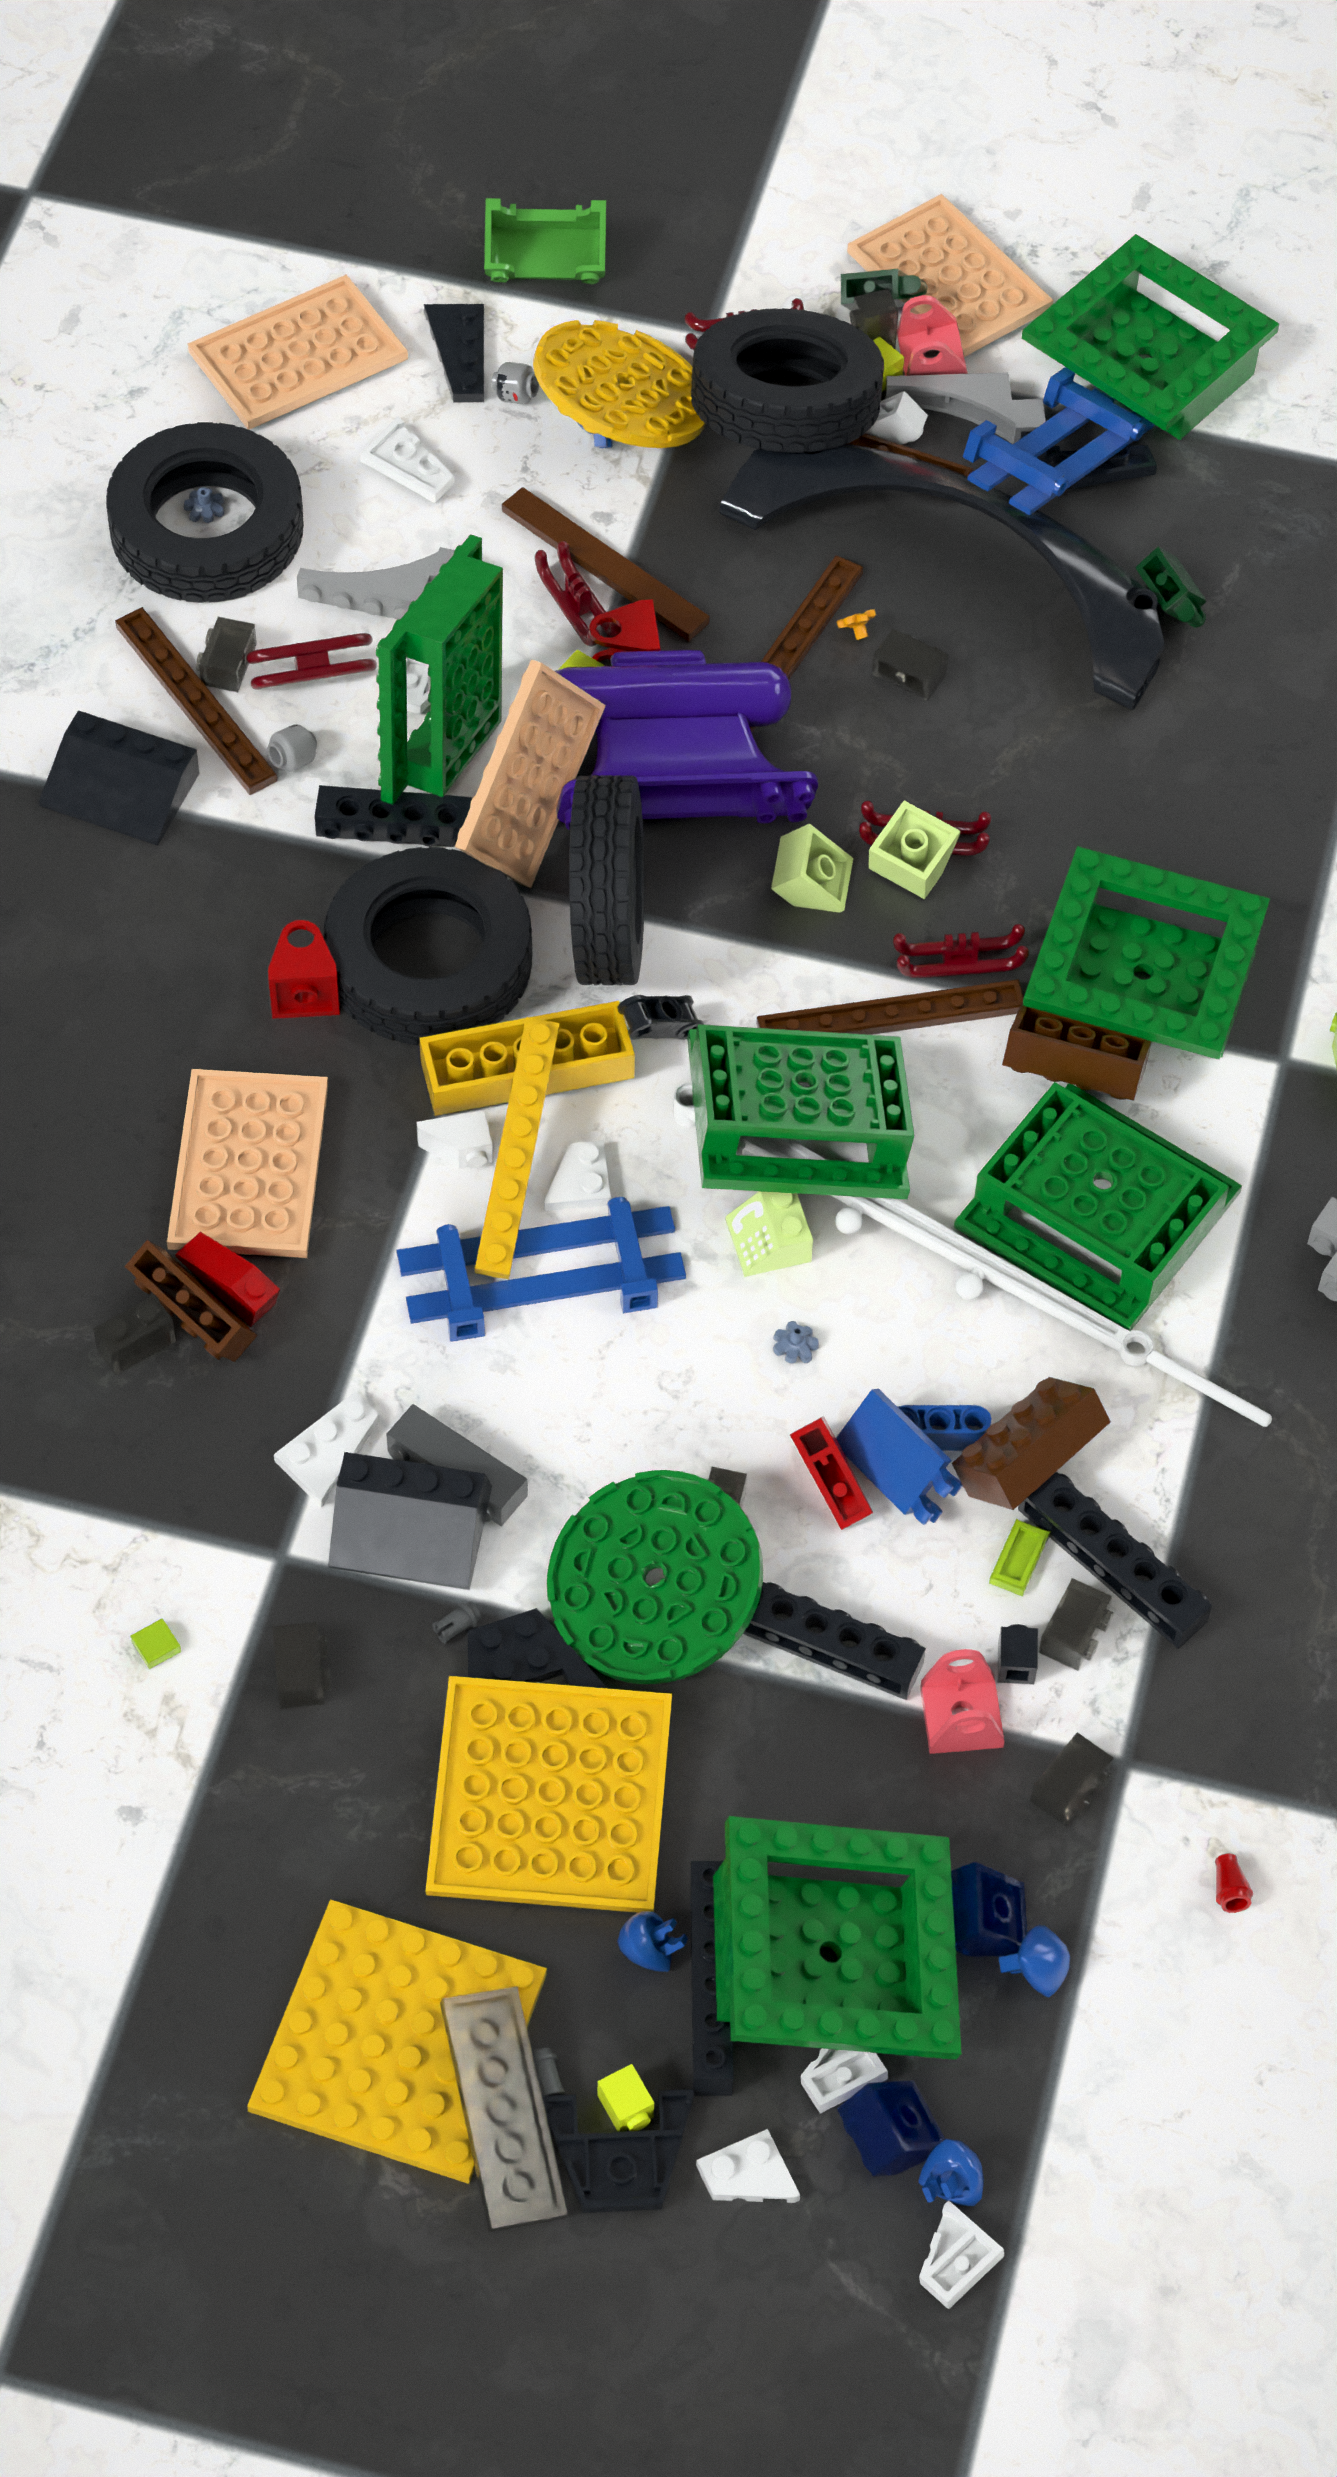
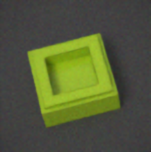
(155, 1643)

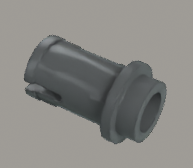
(459, 1620)
(547, 2072)

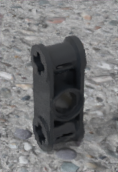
(659, 1016)

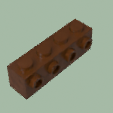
(191, 1301)

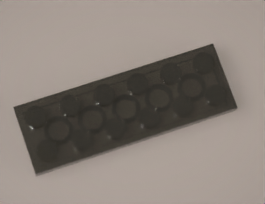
(503, 2109)

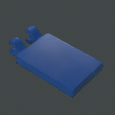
(897, 1457)

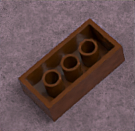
(1076, 1053)
(1031, 1442)

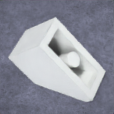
(899, 420)
(457, 1139)

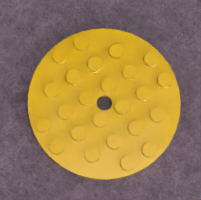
(618, 384)

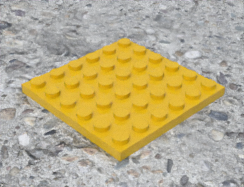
(549, 1795)
(368, 2042)

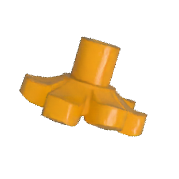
(857, 622)

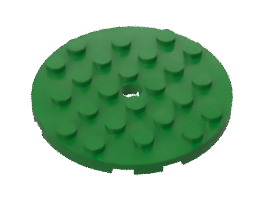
(687, 1617)

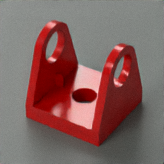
(637, 629)
(303, 977)

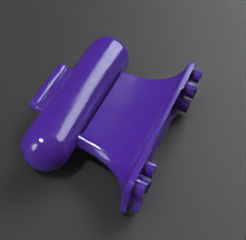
(690, 736)

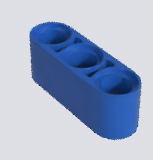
(954, 1420)

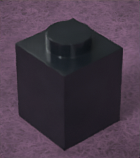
(1017, 1654)

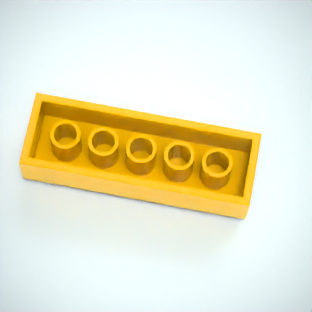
(479, 1063)

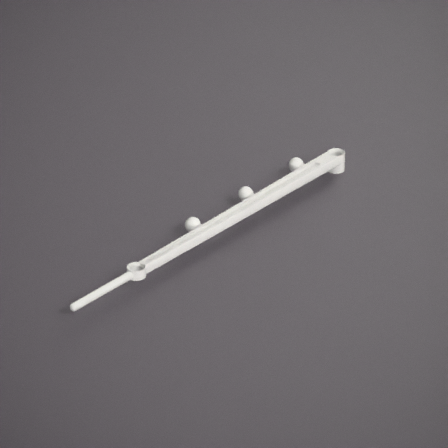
(982, 1265)

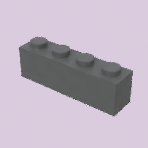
(426, 1440)

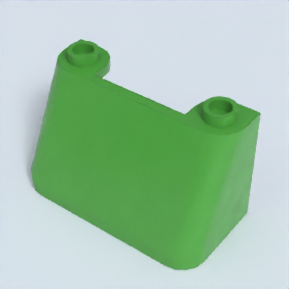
(545, 242)

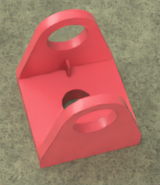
(927, 332)
(967, 1687)

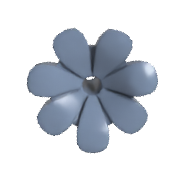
(204, 504)
(795, 1342)

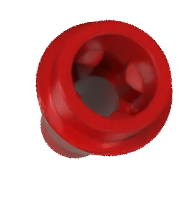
(1231, 1885)

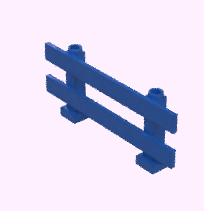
(1021, 457)
(465, 1304)

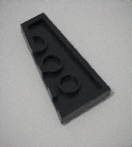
(460, 347)
(1126, 464)

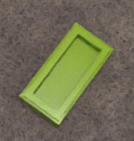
(1019, 1557)

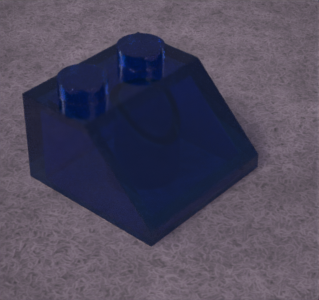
(987, 1911)
(890, 2126)

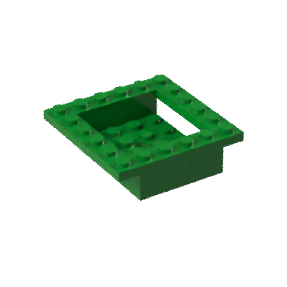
(1108, 325)
(459, 635)
(1096, 950)
(750, 1087)
(1142, 1224)
(891, 1943)

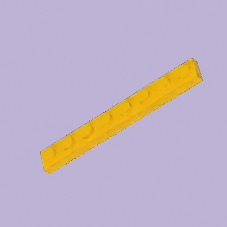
(517, 1148)

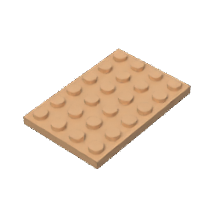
(960, 269)
(297, 351)
(531, 763)
(249, 1161)

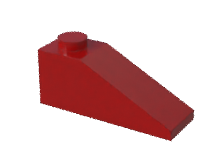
(230, 1277)
(831, 1472)

